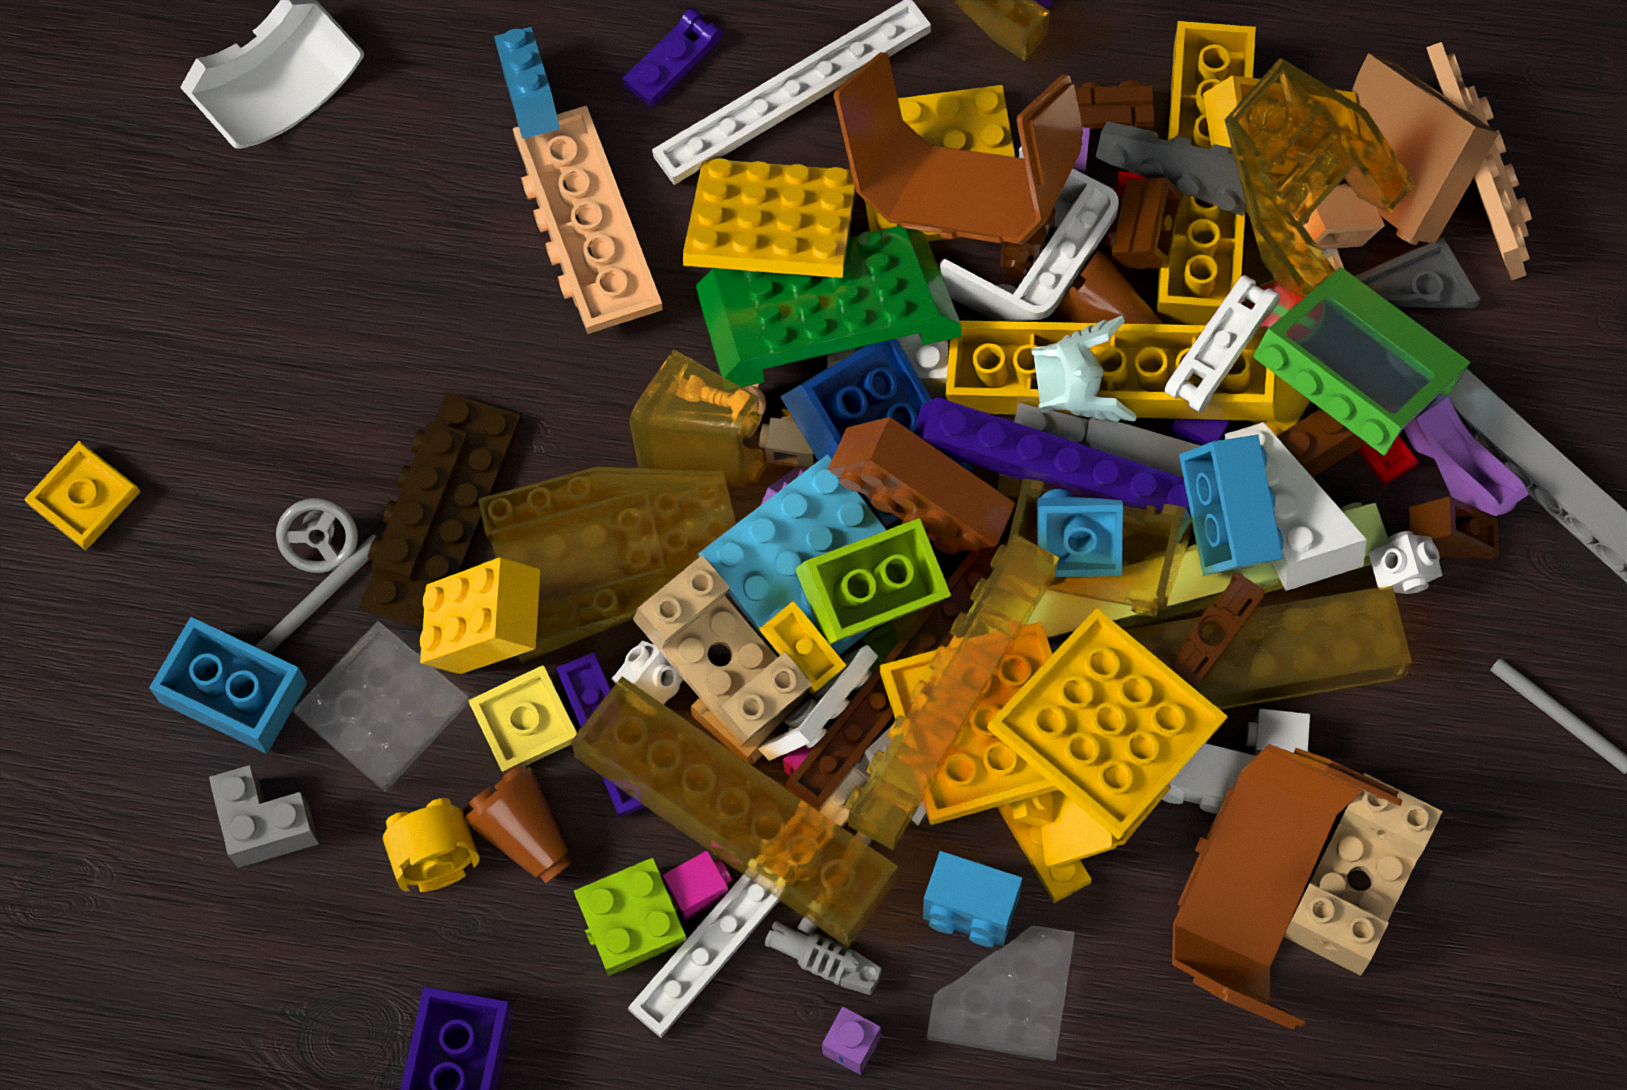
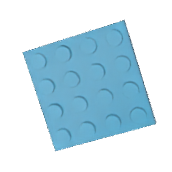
(791, 527)

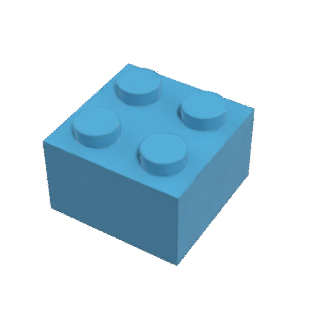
(971, 899)

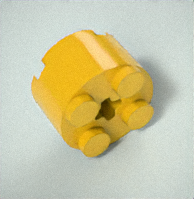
(429, 846)

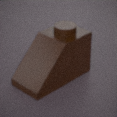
(1456, 528)

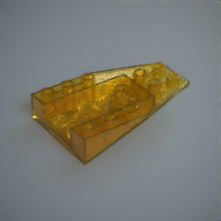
(605, 541)

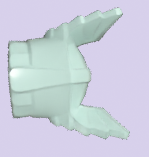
(1072, 375)

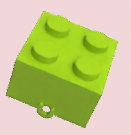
(630, 917)

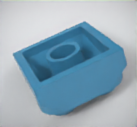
(1081, 533)

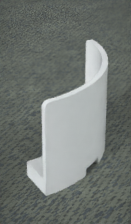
(277, 76)

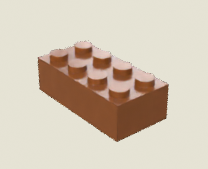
(921, 482)

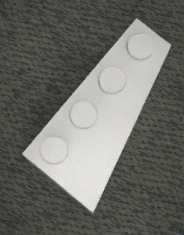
(1315, 532)

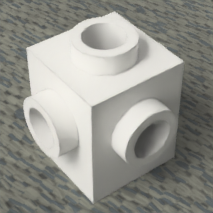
(1406, 563)
(650, 672)

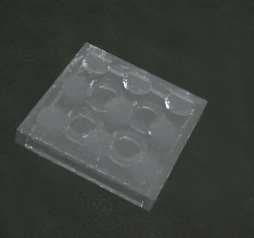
(381, 706)

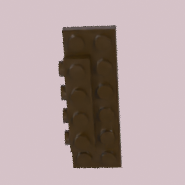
(438, 506)

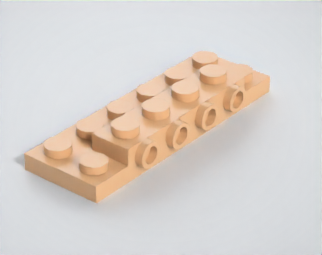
(1492, 178)
(587, 223)

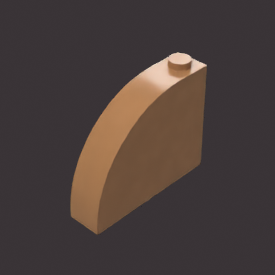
(1431, 138)

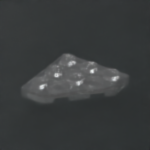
(1009, 998)

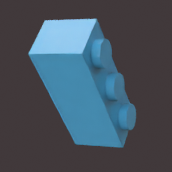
(527, 82)

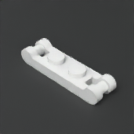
(1221, 342)

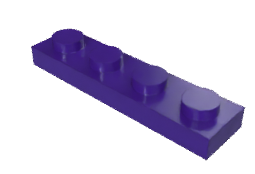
(586, 690)

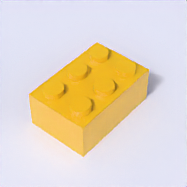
(480, 616)

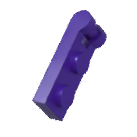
(672, 58)

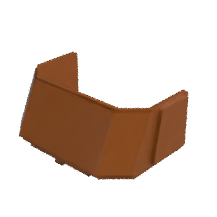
(950, 187)
(1256, 872)

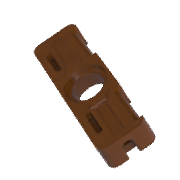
(1230, 613)

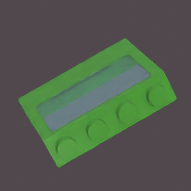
(1360, 359)

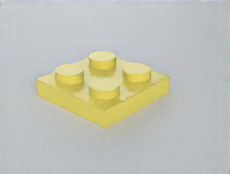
(523, 719)

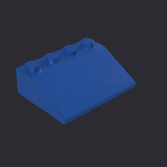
(858, 390)

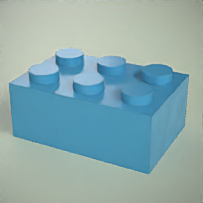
(1231, 505)
(228, 685)

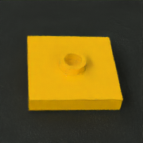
(82, 495)

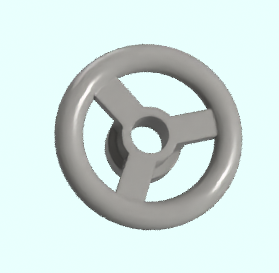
(322, 520)

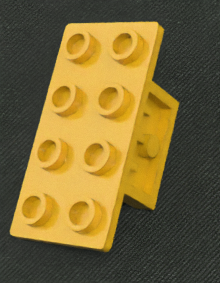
(1065, 828)

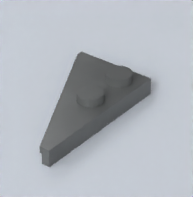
(1423, 279)

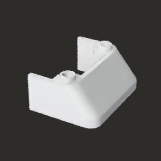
(1081, 221)

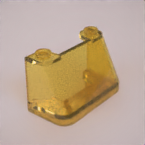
(696, 423)
(1150, 553)

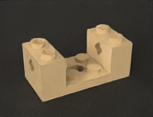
(691, 618)
(1385, 845)

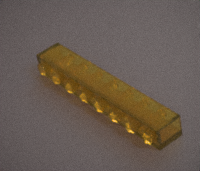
(952, 692)

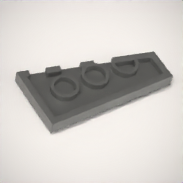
(1192, 169)

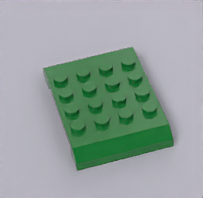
(781, 318)

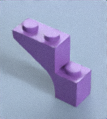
(1465, 465)

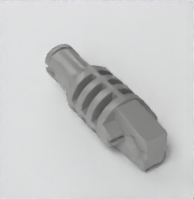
(826, 958)

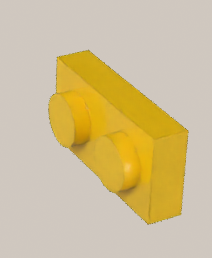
(796, 635)

